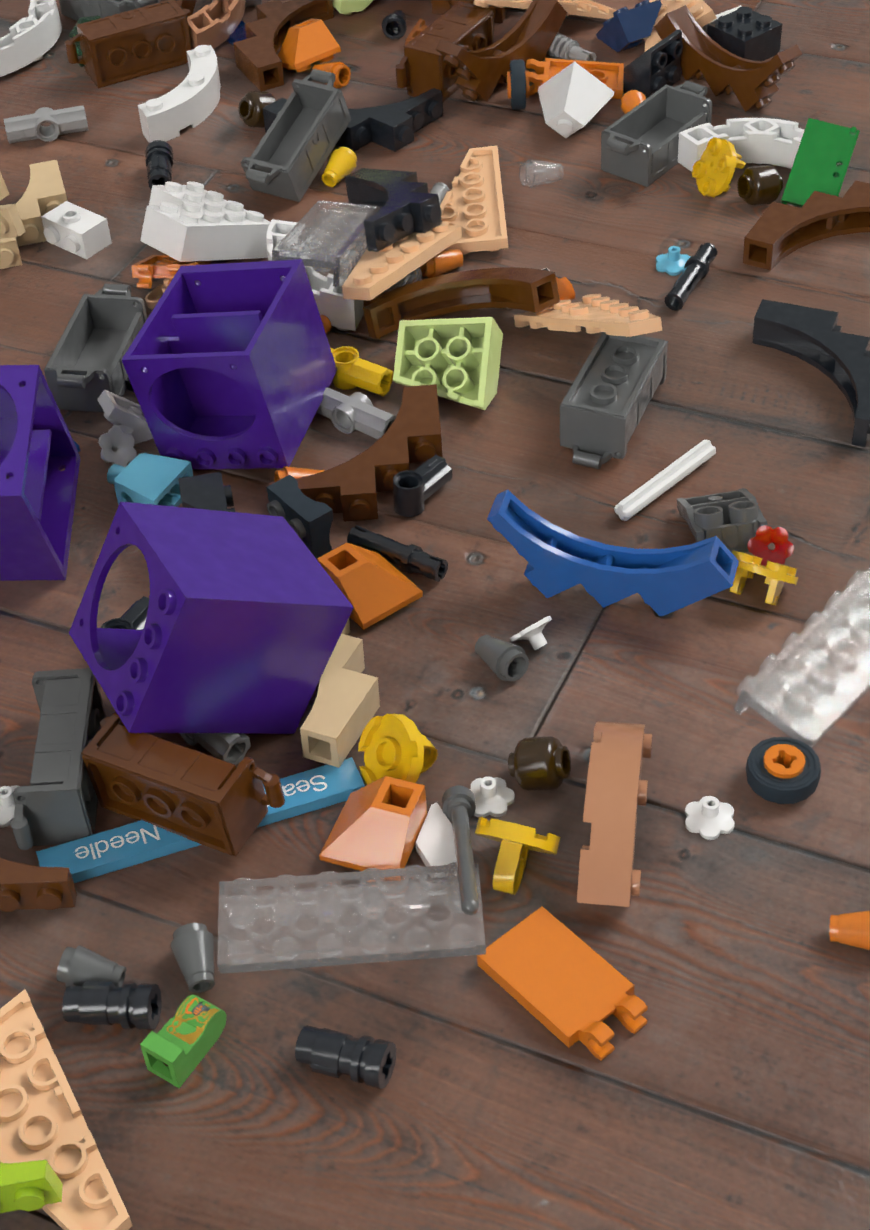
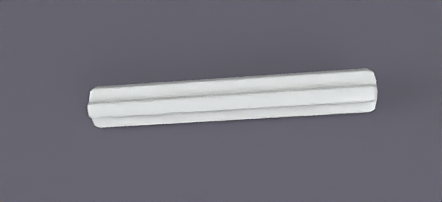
(664, 480)

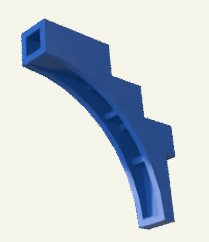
(609, 573)

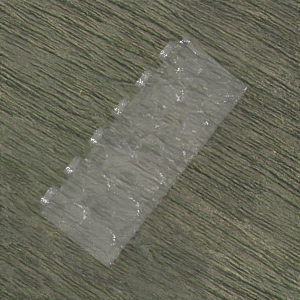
(328, 238)
(818, 670)
(345, 919)

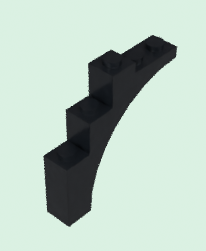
(385, 125)
(403, 204)
(818, 340)

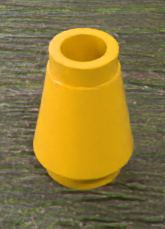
(339, 165)

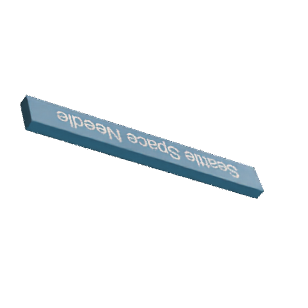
(144, 841)

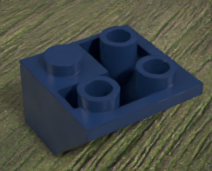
(630, 26)

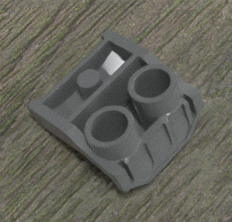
(728, 515)

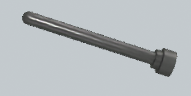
(459, 807)

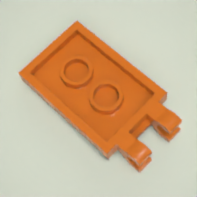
(608, 73)
(158, 267)
(563, 982)

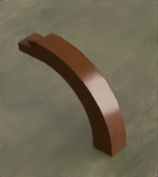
(464, 290)

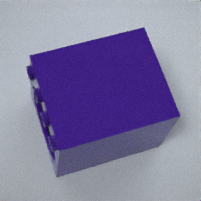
(232, 364)
(34, 492)
(230, 626)

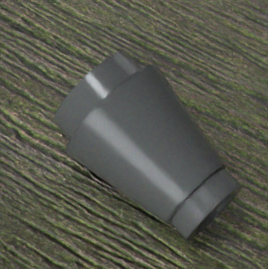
(502, 657)
(195, 955)
(84, 965)

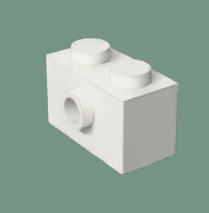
(76, 230)

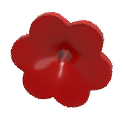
(761, 542)

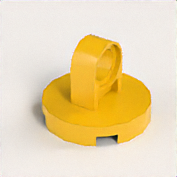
(394, 749)
(514, 848)

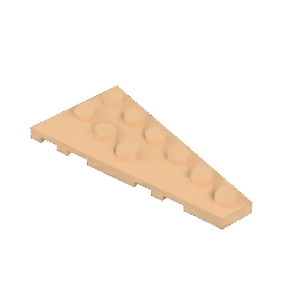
(573, 7)
(477, 203)
(384, 268)
(595, 314)
(46, 1123)

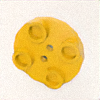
(716, 167)
(775, 575)

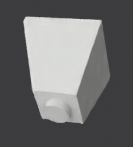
(572, 99)

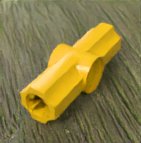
(356, 372)

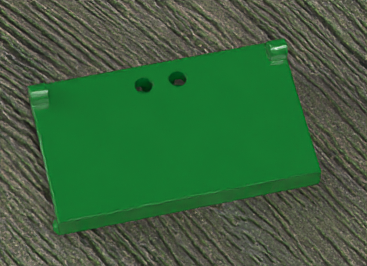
(817, 160)

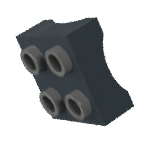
(307, 517)

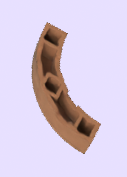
(215, 22)
(612, 808)

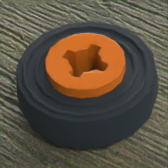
(518, 84)
(783, 770)

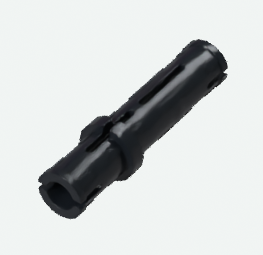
(695, 269)
(409, 558)

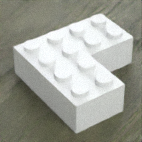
(202, 225)

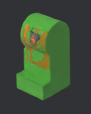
(183, 1040)

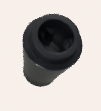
(394, 25)

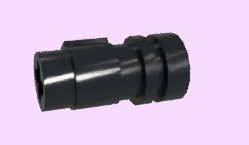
(159, 162)
(108, 1005)
(341, 1053)

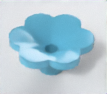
(673, 262)

